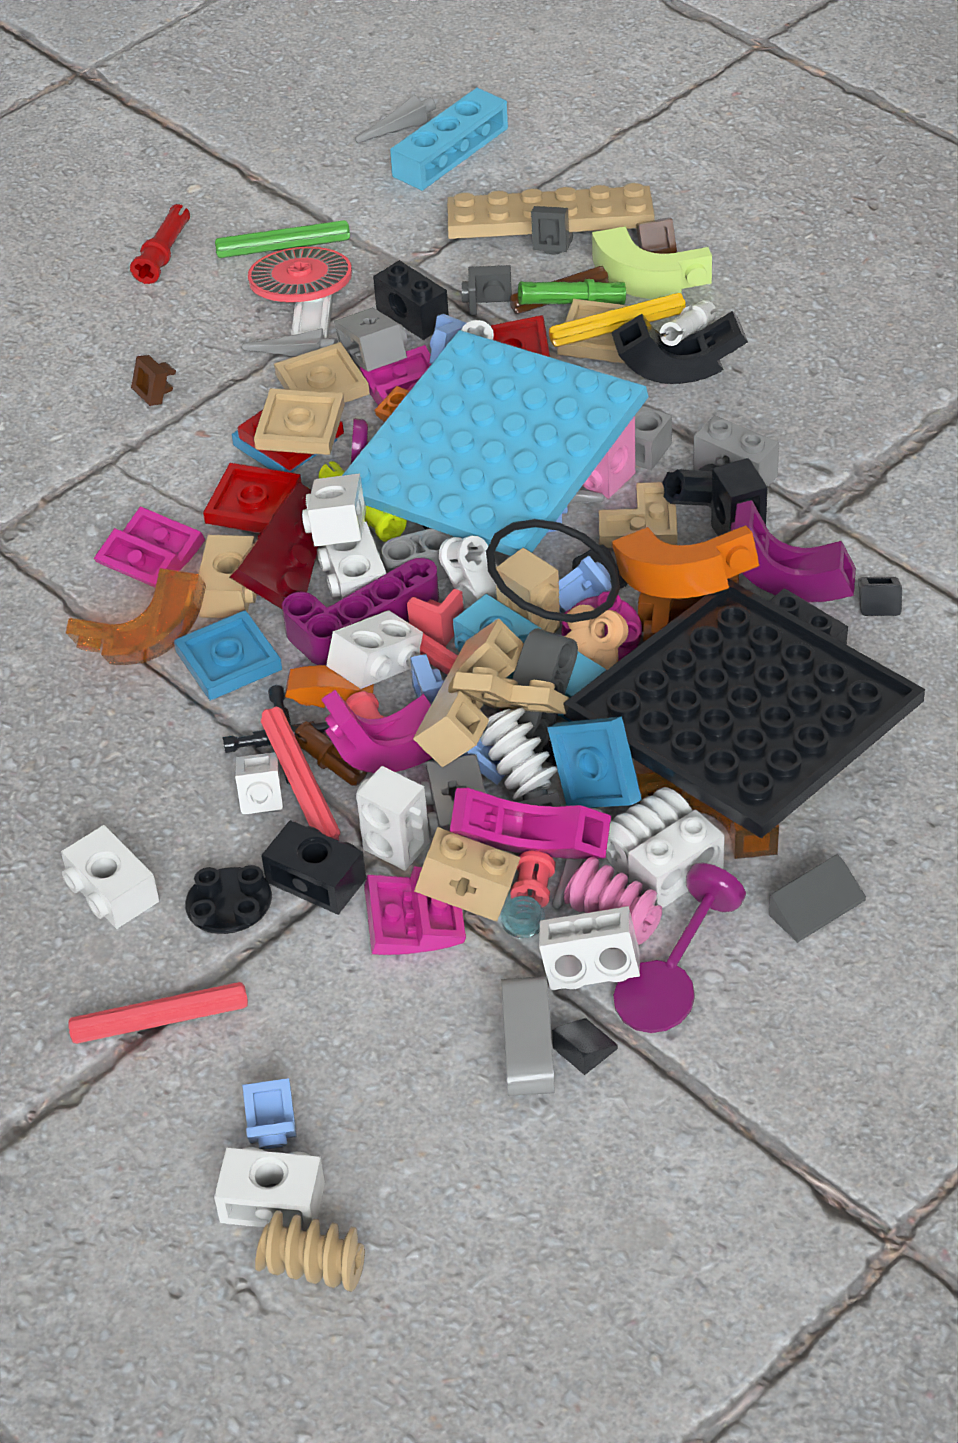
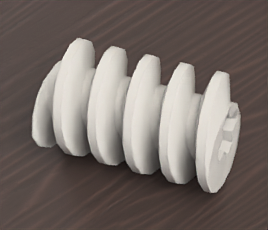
(516, 753)
(642, 823)

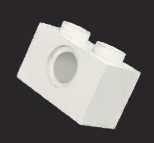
(335, 510)
(109, 877)
(242, 1190)

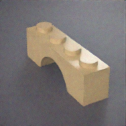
(455, 719)

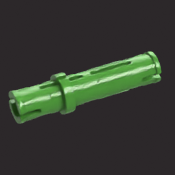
(567, 291)

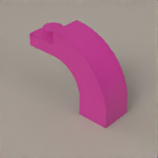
(377, 742)
(521, 827)

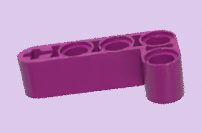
(311, 623)

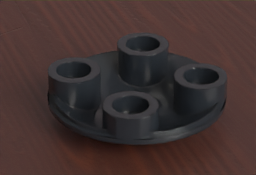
(228, 899)

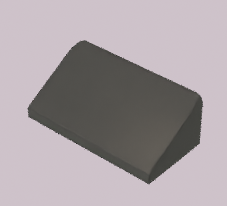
(815, 898)

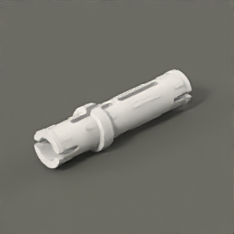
(691, 319)

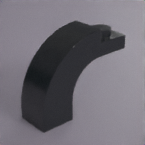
(686, 362)

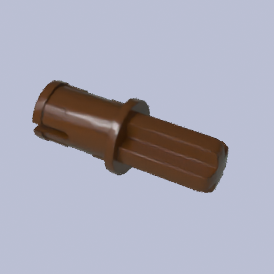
(326, 754)

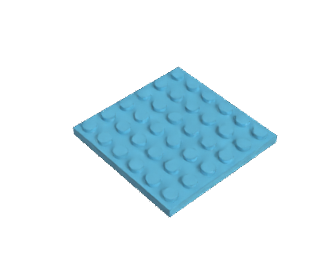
(494, 441)

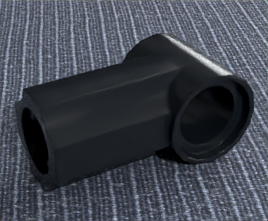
(689, 486)

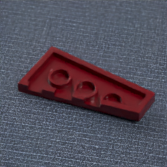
(282, 554)

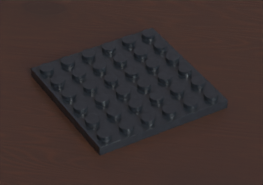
(747, 705)

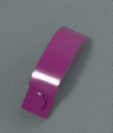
(810, 573)

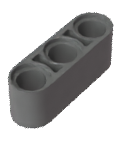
(547, 659)

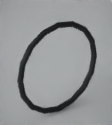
(535, 609)

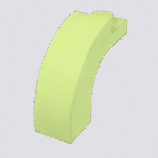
(649, 273)

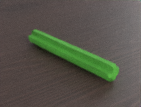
(282, 239)

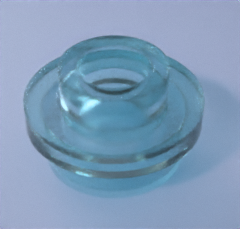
(522, 908)

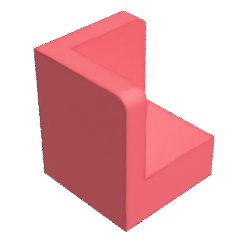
(436, 618)

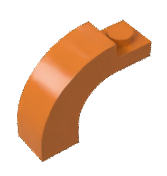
(683, 569)

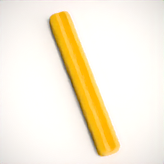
(611, 320)

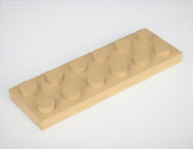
(511, 213)

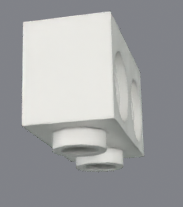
(351, 564)
(374, 649)
(393, 817)
(668, 856)
(588, 940)

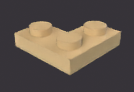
(651, 512)
(505, 693)

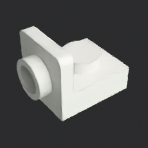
(258, 783)

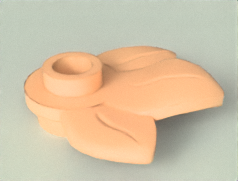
(591, 636)

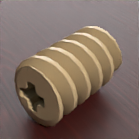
(310, 1252)

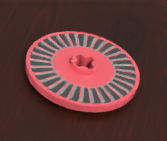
(299, 274)

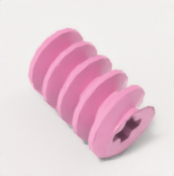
(597, 891)

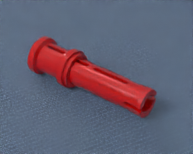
(156, 251)

